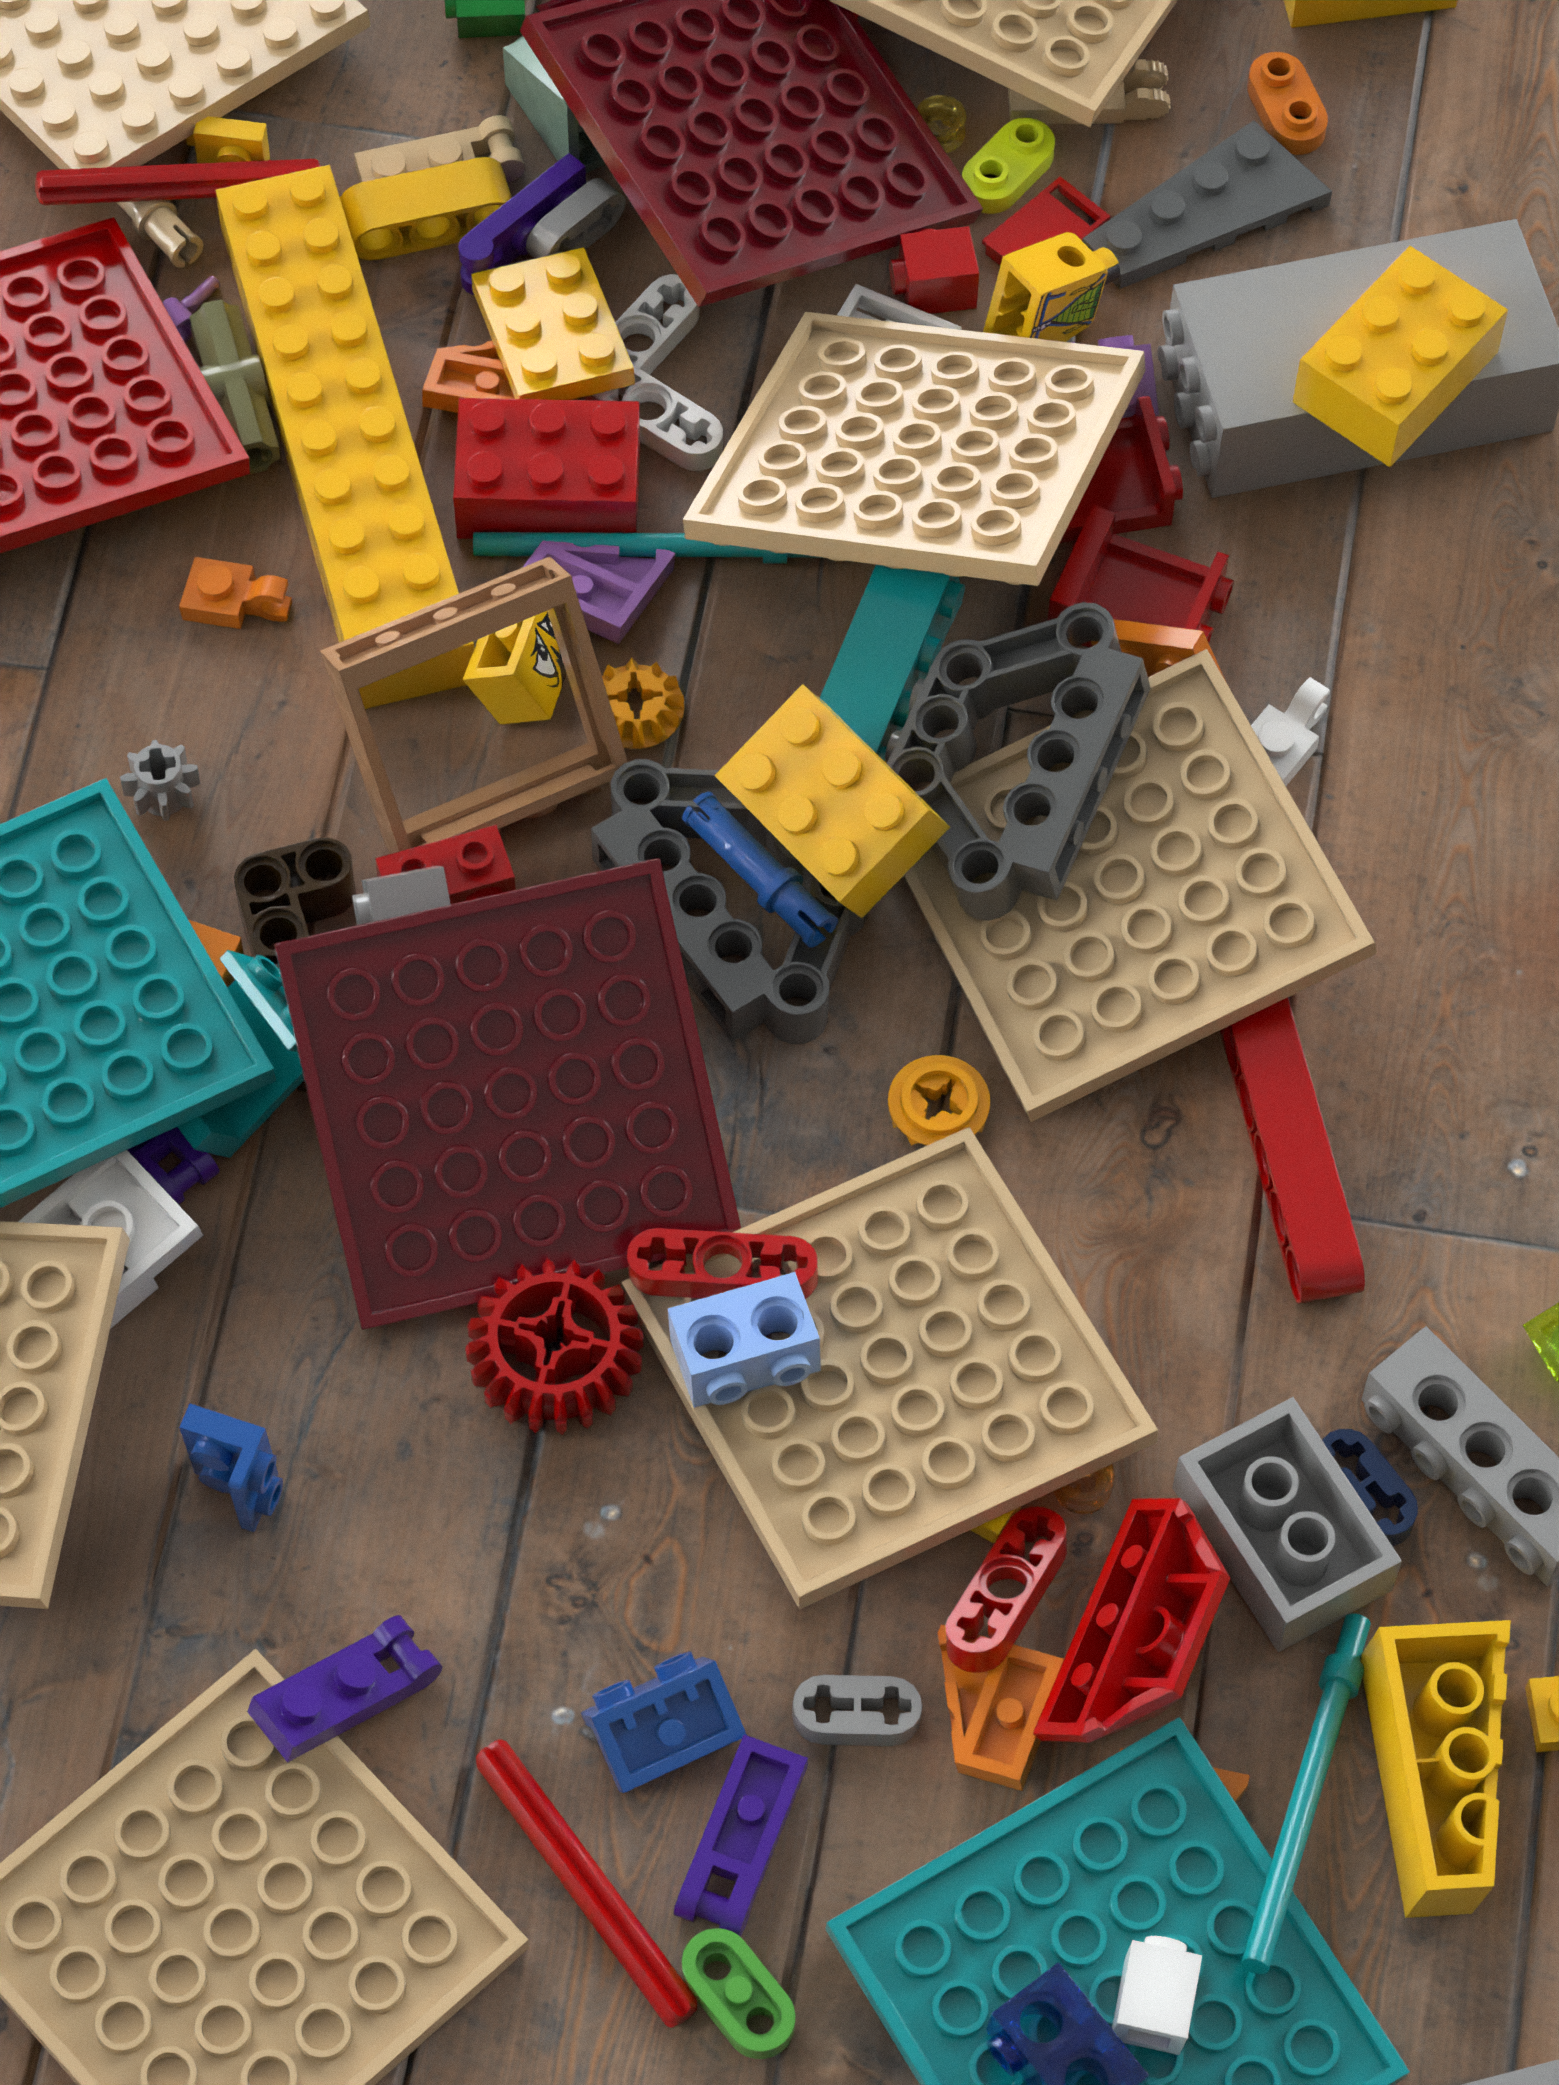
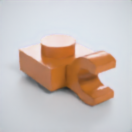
(226, 591)

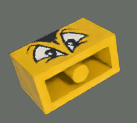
(518, 671)

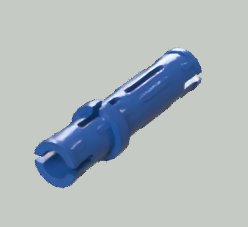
(777, 887)

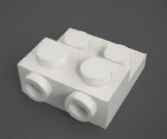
(124, 1196)

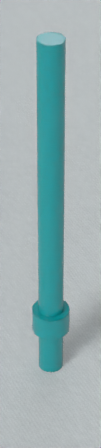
(629, 545)
(1339, 1682)

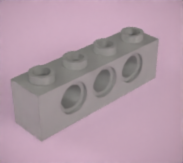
(1431, 1374)

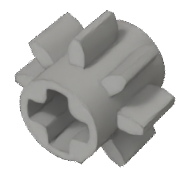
(160, 780)

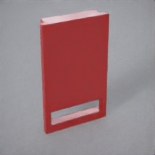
(1043, 219)

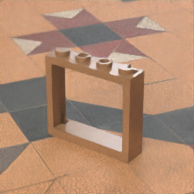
(446, 627)

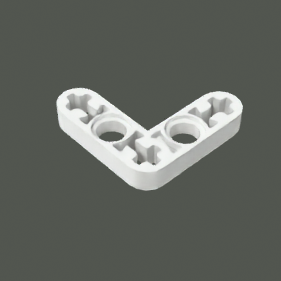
(662, 433)

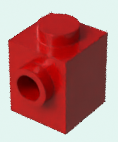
(936, 270)

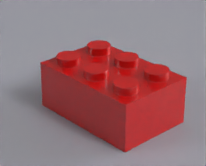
(546, 466)

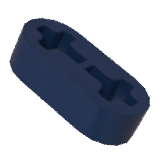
(1377, 1479)

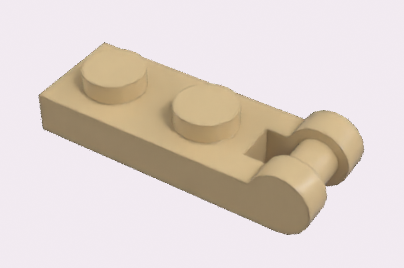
(491, 136)

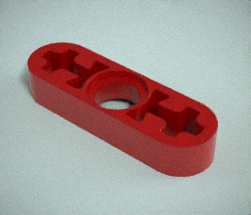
(676, 1243)
(1010, 1615)

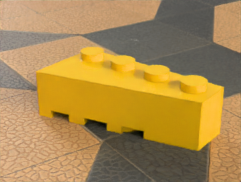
(1438, 1753)

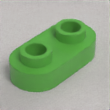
(740, 1995)

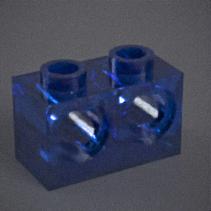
(1082, 2041)

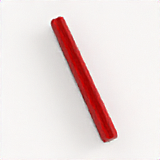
(155, 181)
(586, 1883)

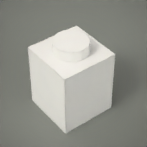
(1157, 1994)

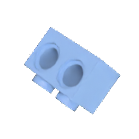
(739, 1326)

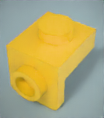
(229, 140)

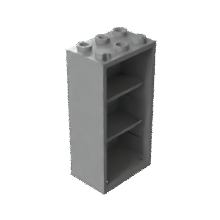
(1241, 340)

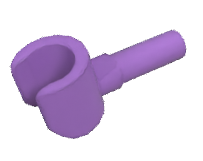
(181, 310)

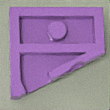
(609, 586)

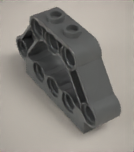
(1010, 671)
(734, 993)

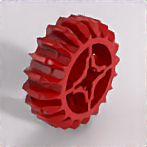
(603, 1362)

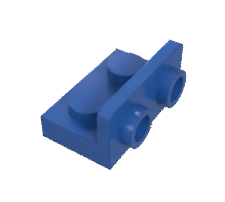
(233, 1460)
(663, 1720)

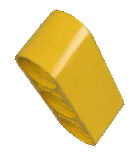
(423, 207)

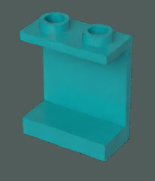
(264, 1005)

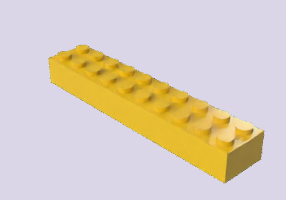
(339, 416)

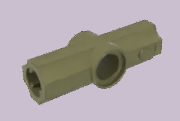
(236, 379)

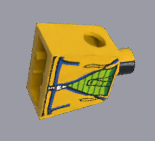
(1050, 289)

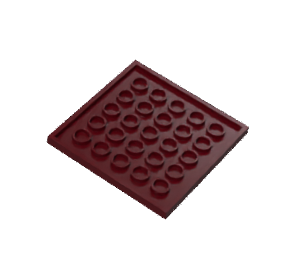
(750, 133)
(506, 1088)

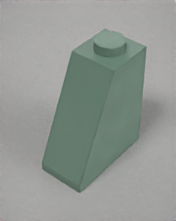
(546, 106)

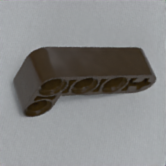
(297, 895)

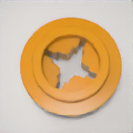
(659, 713)
(931, 1078)

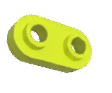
(1012, 161)

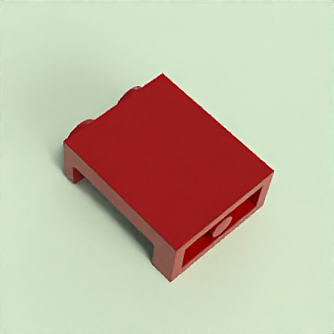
(1133, 477)
(1139, 580)

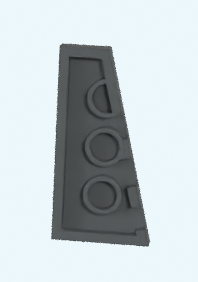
(1208, 203)

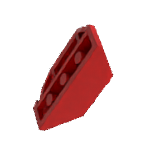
(1138, 1626)

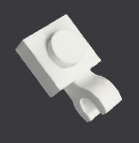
(1288, 734)

